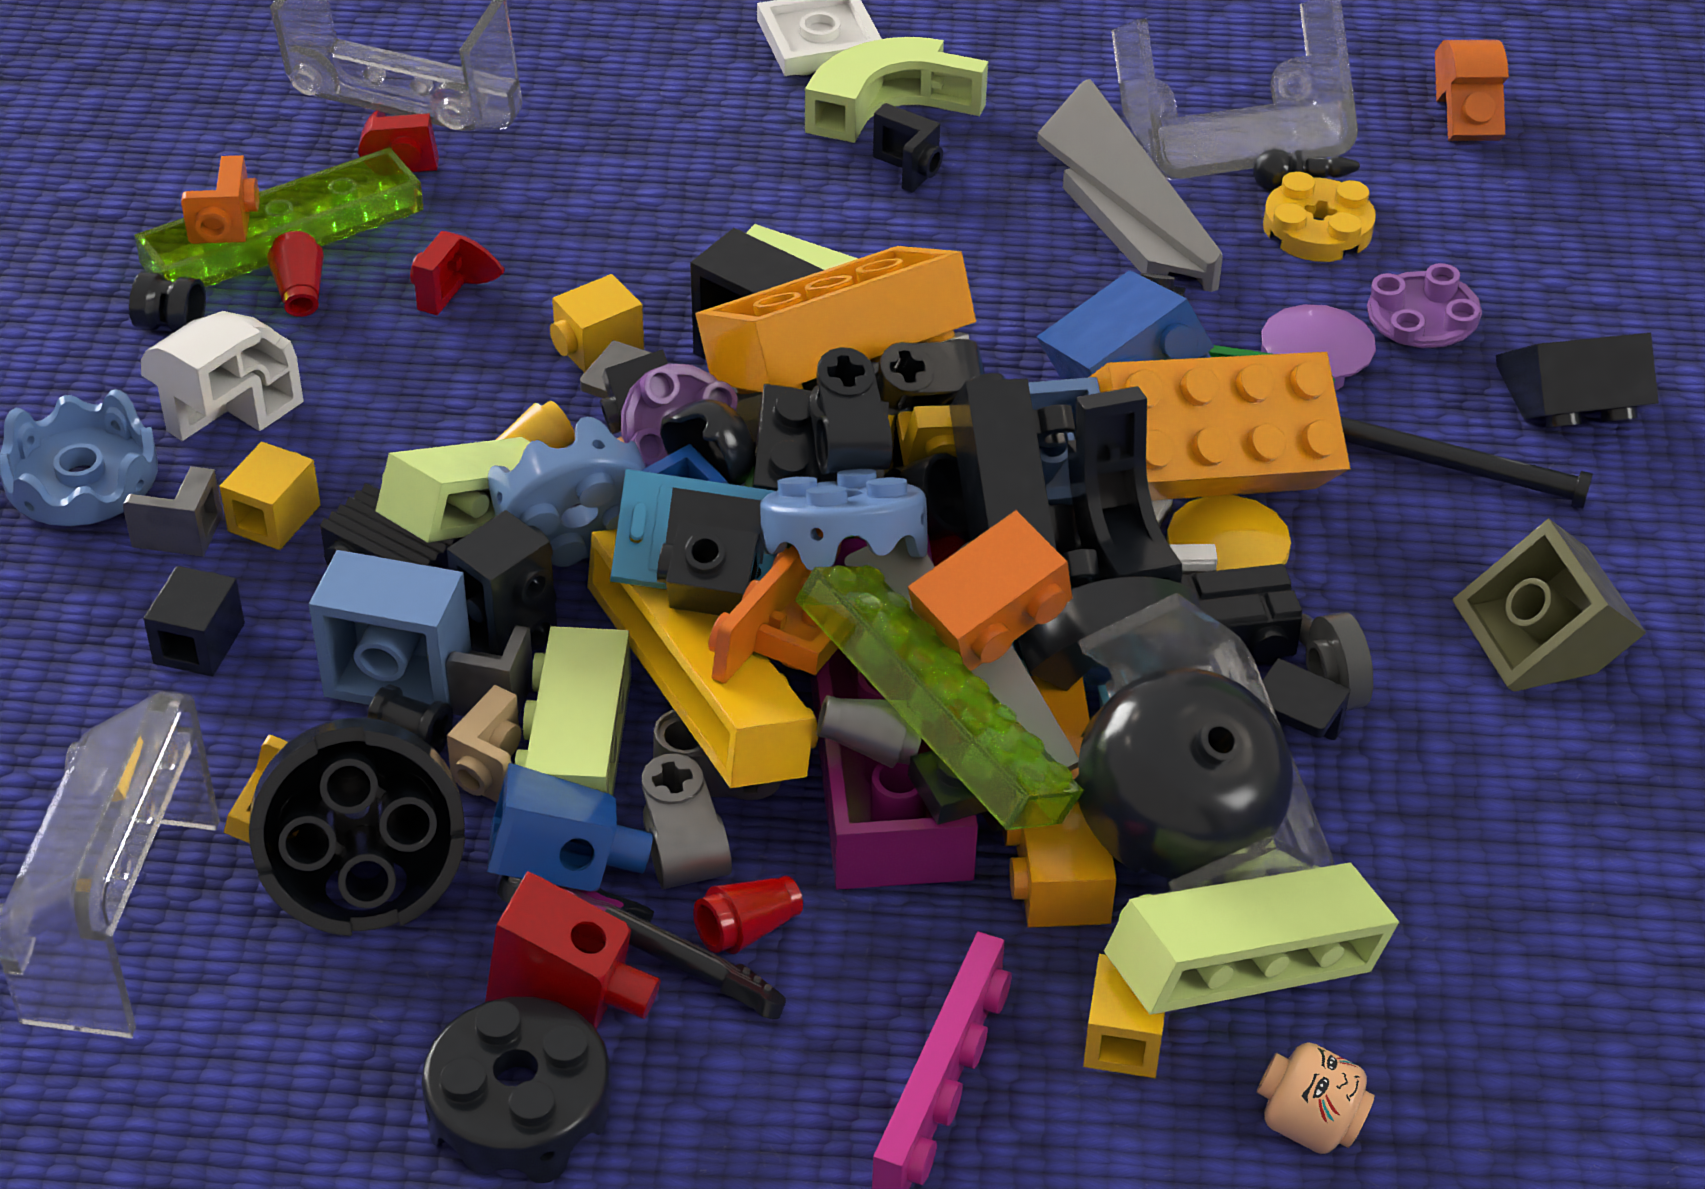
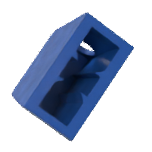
(560, 832)

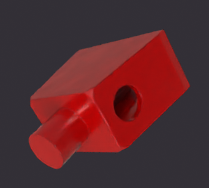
(566, 953)

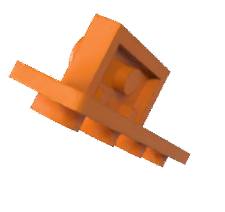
(771, 623)

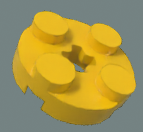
(1342, 205)

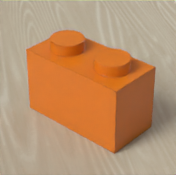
(993, 590)

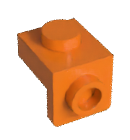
(223, 212)

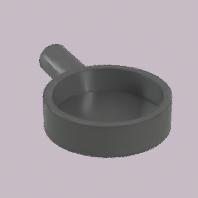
(1340, 654)

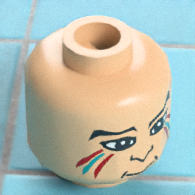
(1315, 1098)

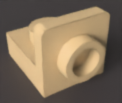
(484, 743)

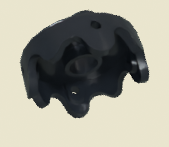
(525, 1124)

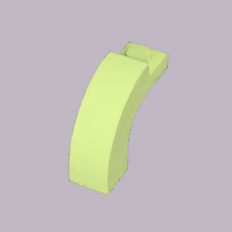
(893, 72)

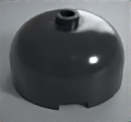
(1183, 771)
(356, 797)

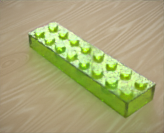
(323, 204)
(940, 697)

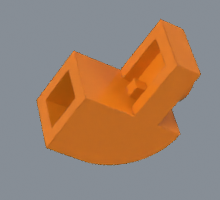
(1471, 83)

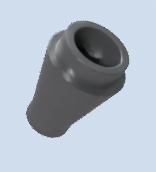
(869, 729)

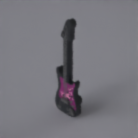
(734, 980)

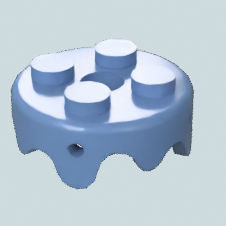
(75, 434)
(555, 479)
(853, 505)

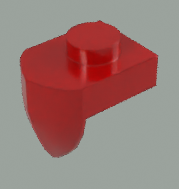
(406, 135)
(447, 266)

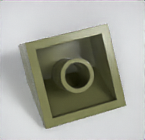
(1547, 611)

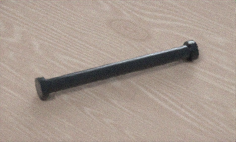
(1468, 460)

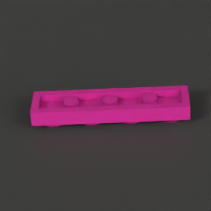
(933, 1087)

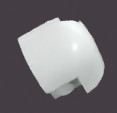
(223, 367)

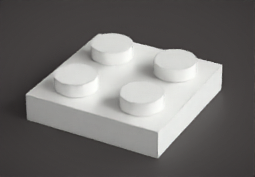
(813, 31)

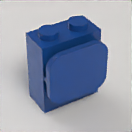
(1125, 324)

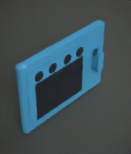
(655, 505)

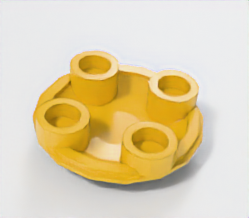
(1238, 526)

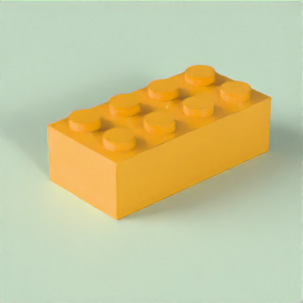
(855, 305)
(1236, 423)

